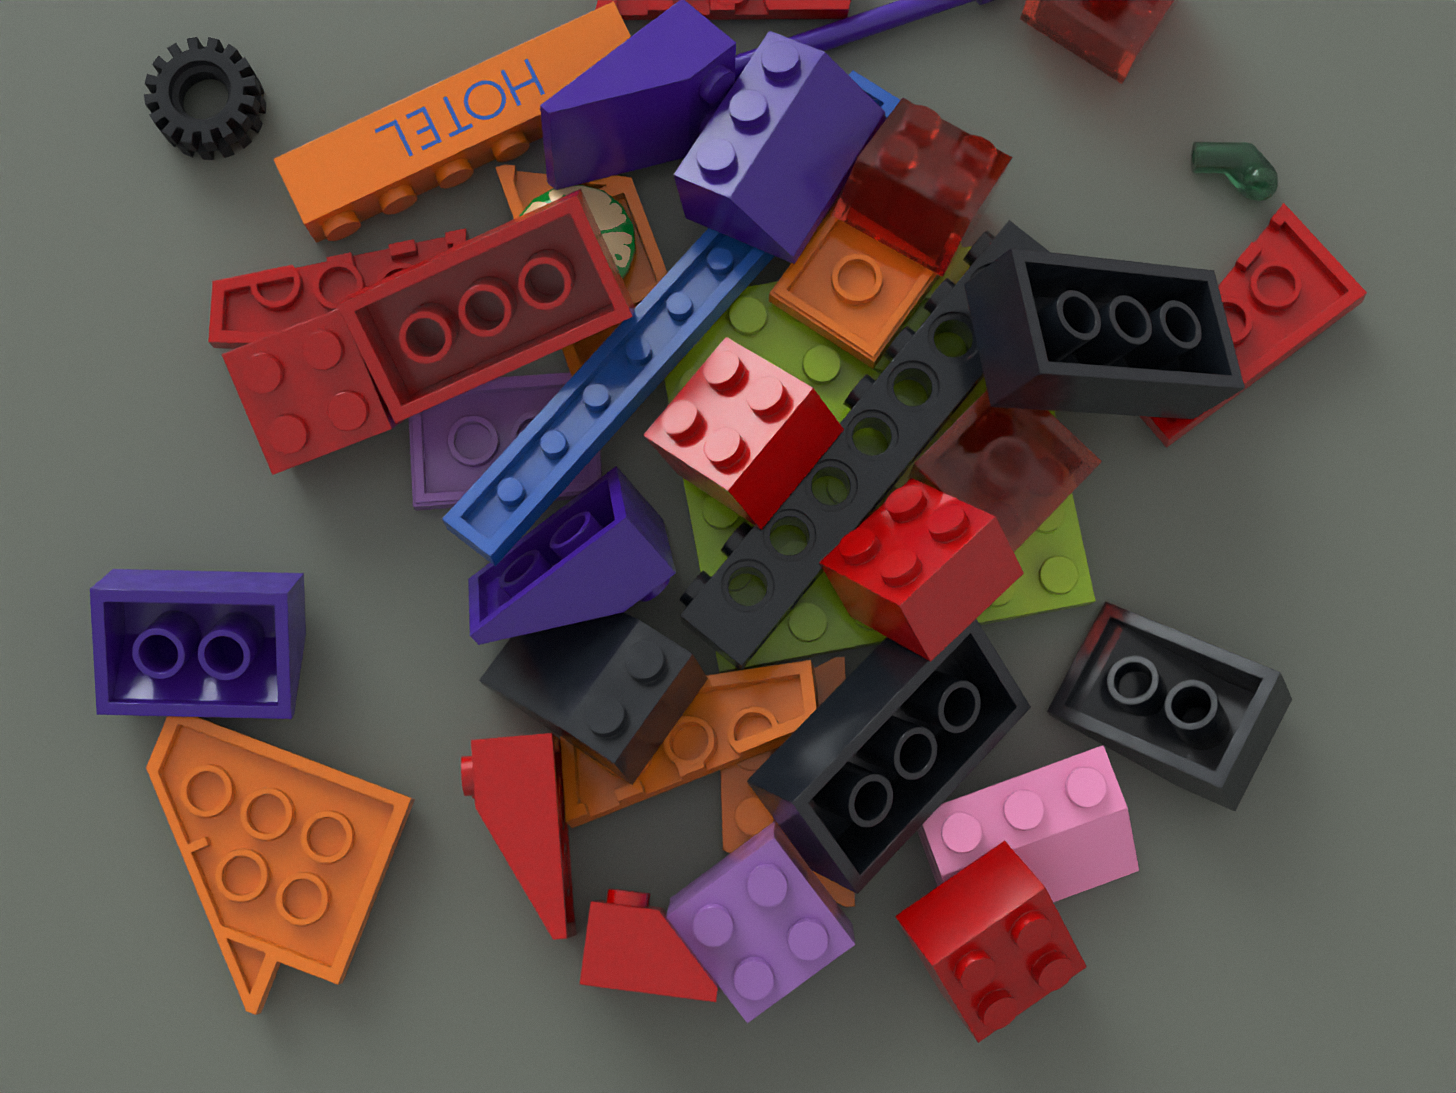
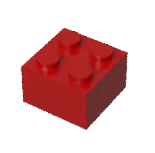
(307, 391)
(744, 432)
(922, 567)
(992, 940)

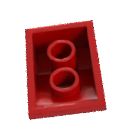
(522, 805)

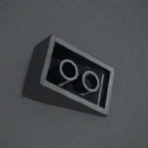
(600, 686)
(1173, 704)

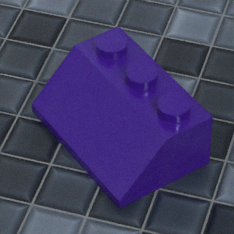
(778, 148)
(198, 643)

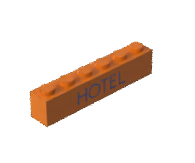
(441, 130)

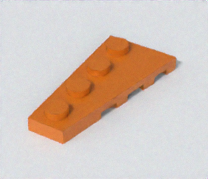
(724, 724)

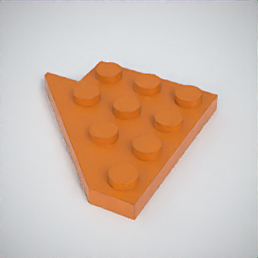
(275, 849)

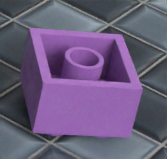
(760, 922)

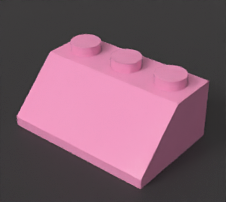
(1058, 819)

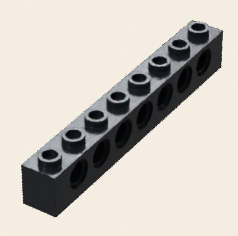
(741, 630)

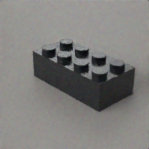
(1101, 336)
(887, 752)

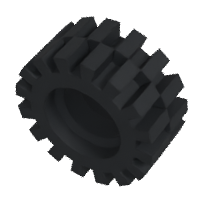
(181, 74)

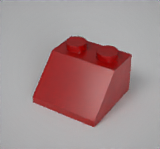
(640, 950)

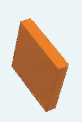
(852, 289)

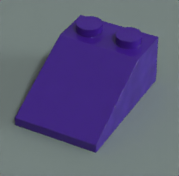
(639, 100)
(575, 565)

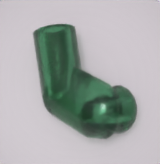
(1240, 164)

